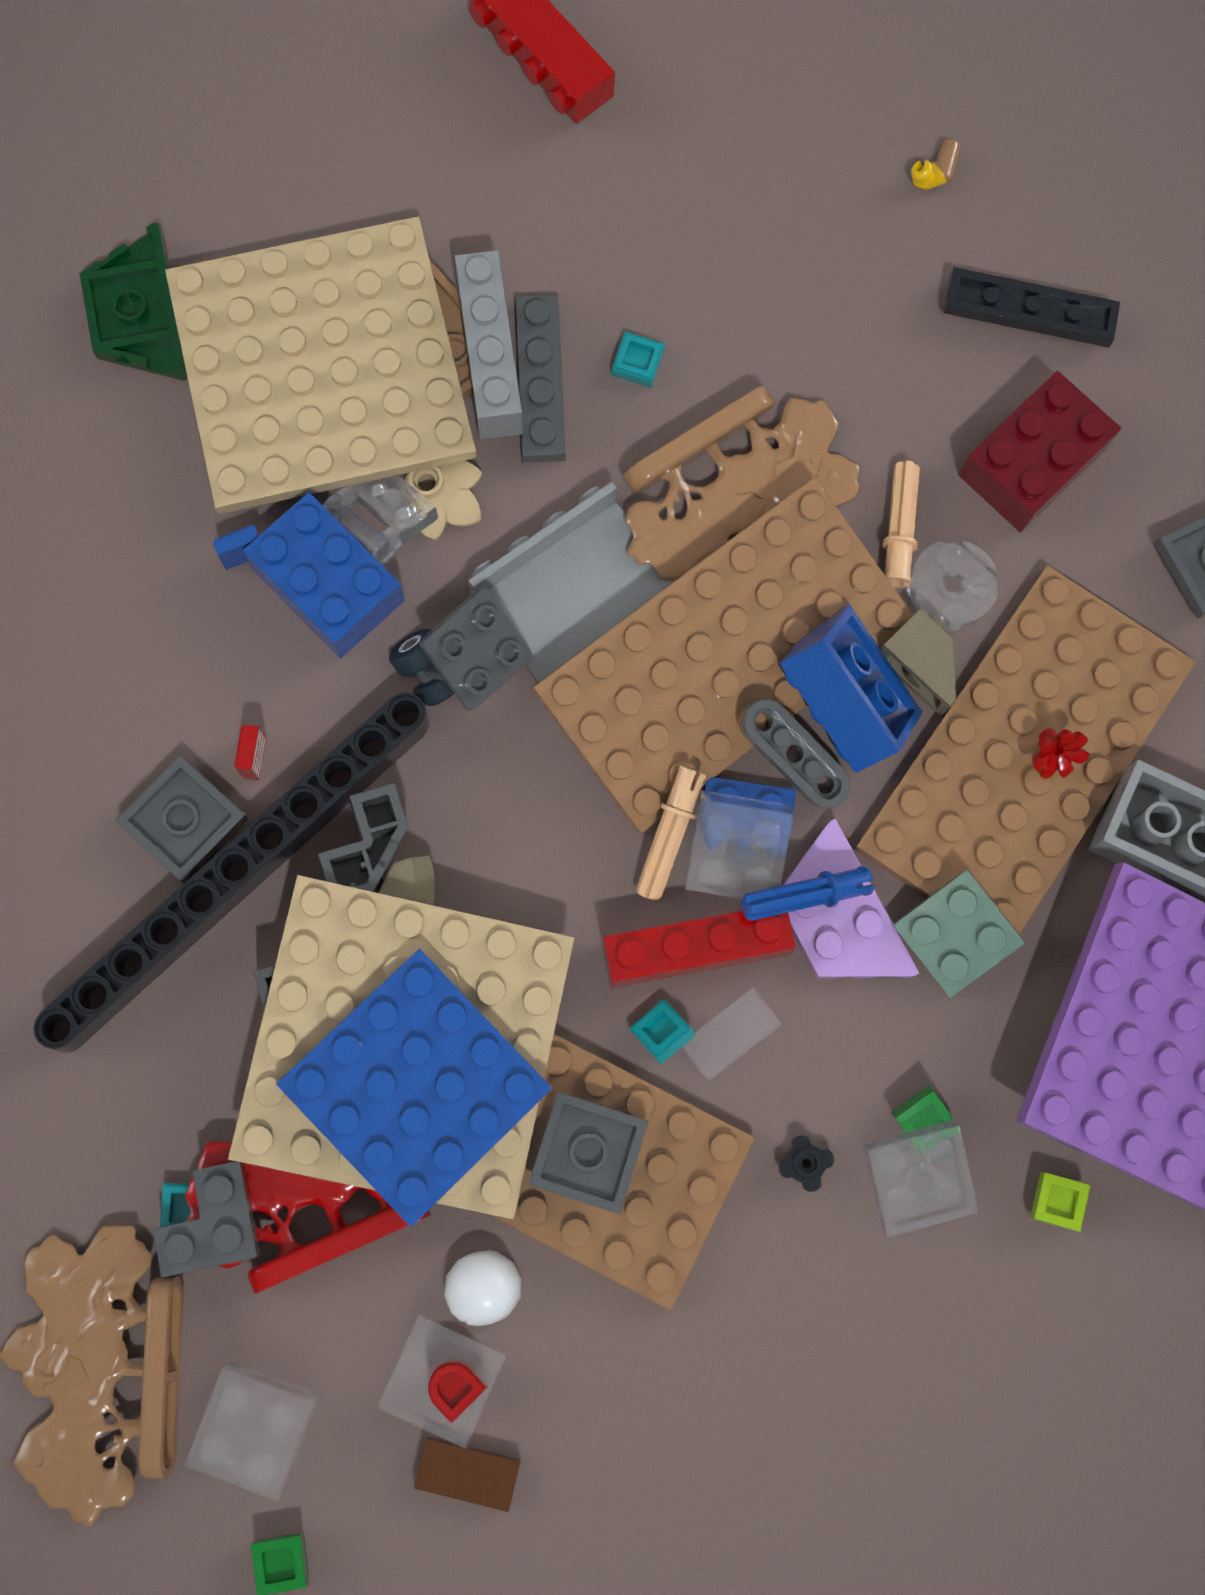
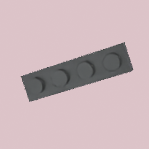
(540, 378)

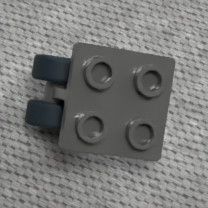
(464, 654)

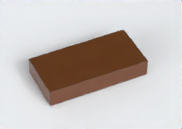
(467, 1474)

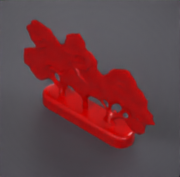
(275, 1188)

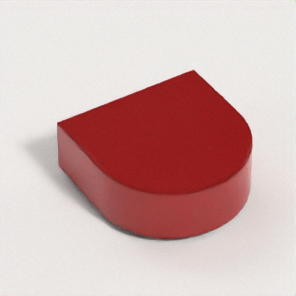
(454, 1388)

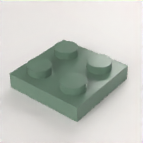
(958, 933)

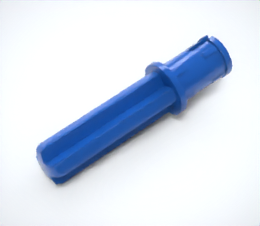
(824, 889)

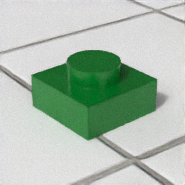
(921, 1111)
(279, 1564)

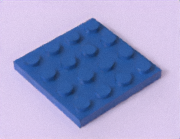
(414, 1087)

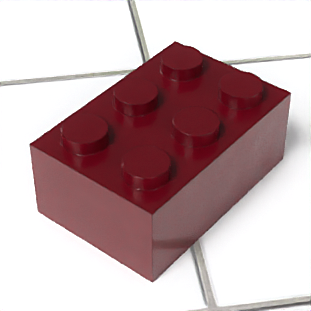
(1039, 451)

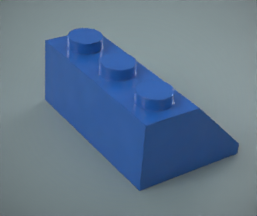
(852, 690)

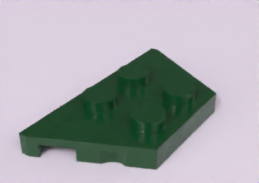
(133, 309)

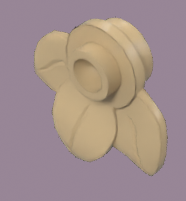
(450, 495)

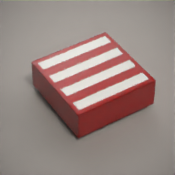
(250, 752)

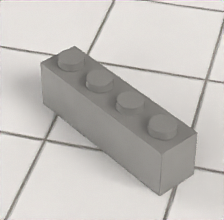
(489, 345)

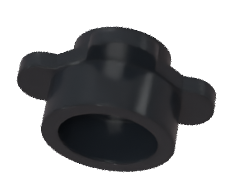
(793, 1167)

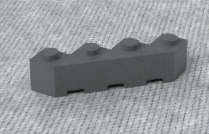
(363, 863)

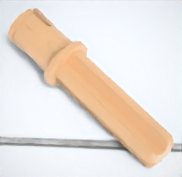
(901, 528)
(670, 832)

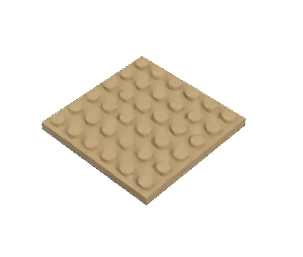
(319, 365)
(332, 958)

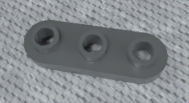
(812, 758)

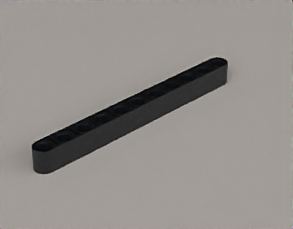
(213, 875)

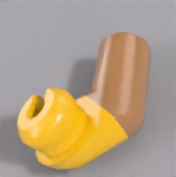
(940, 171)

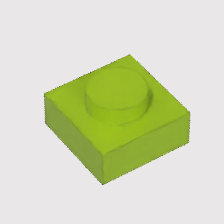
(1060, 1201)

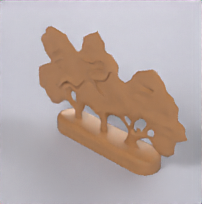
(745, 483)
(78, 1358)

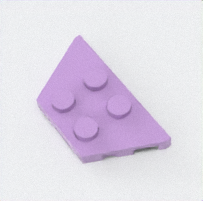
(856, 933)

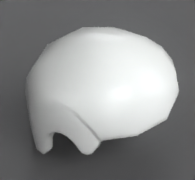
(482, 1288)

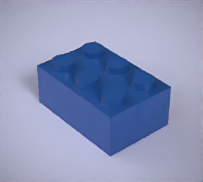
(324, 575)

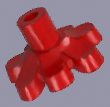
(1059, 751)

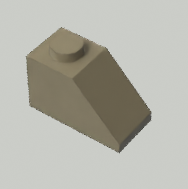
(924, 660)

